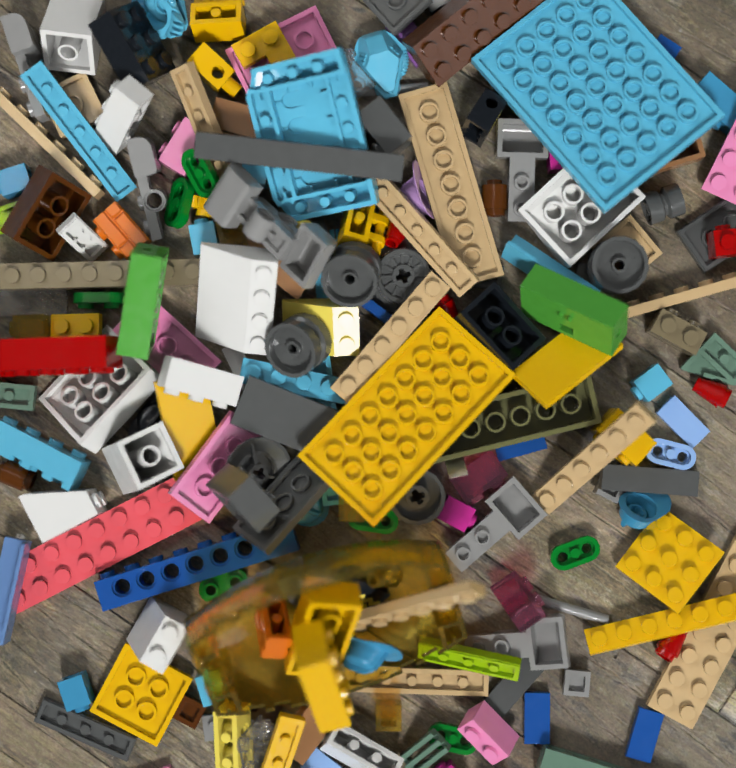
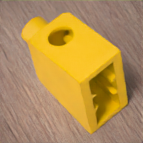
(208, 61)

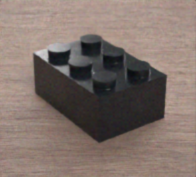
(132, 44)
(500, 326)

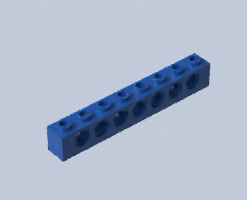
(112, 596)

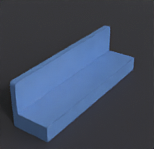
(12, 572)

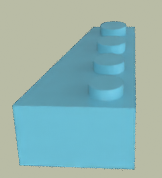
(42, 454)

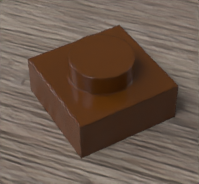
(189, 711)

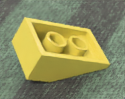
(339, 320)

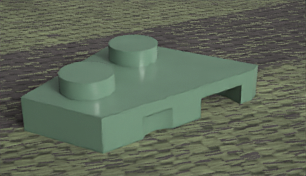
(713, 360)

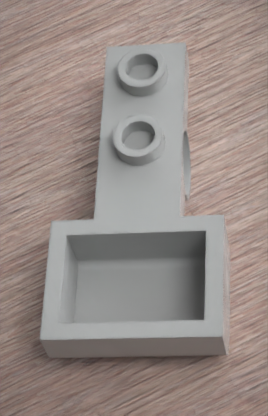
(27, 51)
(522, 148)
(145, 162)
(236, 201)
(310, 252)
(511, 511)
(542, 643)

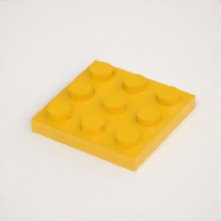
(670, 561)
(140, 696)

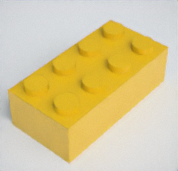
(337, 606)
(322, 675)

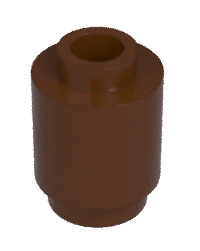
(494, 198)
(16, 476)

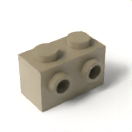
(676, 332)

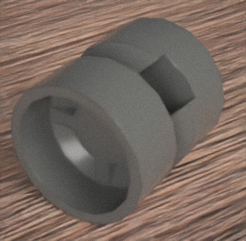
(667, 202)

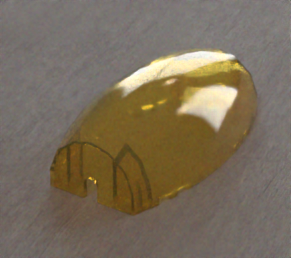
(225, 635)

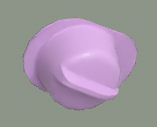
(416, 193)

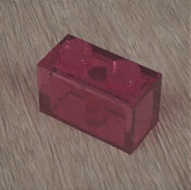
(483, 473)
(518, 601)

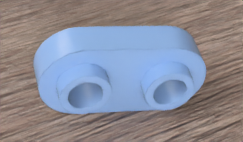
(669, 454)

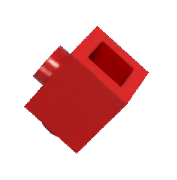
(721, 242)

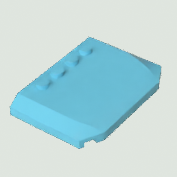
(311, 103)

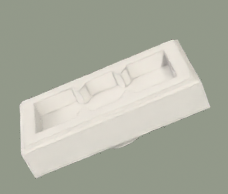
(82, 237)

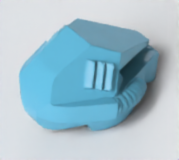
(166, 16)
(383, 61)

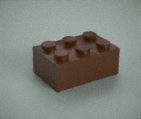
(42, 209)

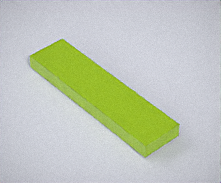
(478, 661)

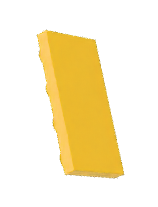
(559, 368)
(186, 422)

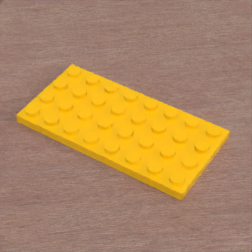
(406, 416)

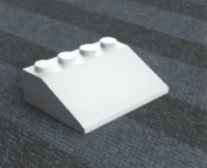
(569, 219)
(236, 296)
(99, 404)

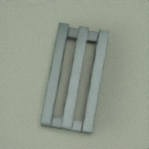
(433, 733)

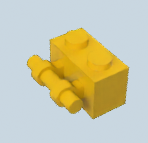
(217, 20)
(357, 225)

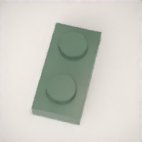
(18, 396)

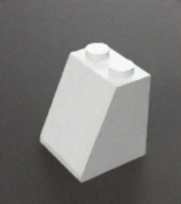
(66, 37)
(142, 458)
(61, 510)
(157, 634)

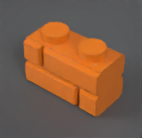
(120, 230)
(273, 630)

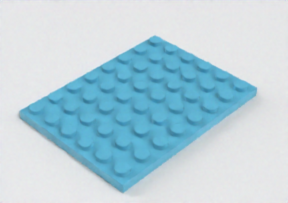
(598, 93)

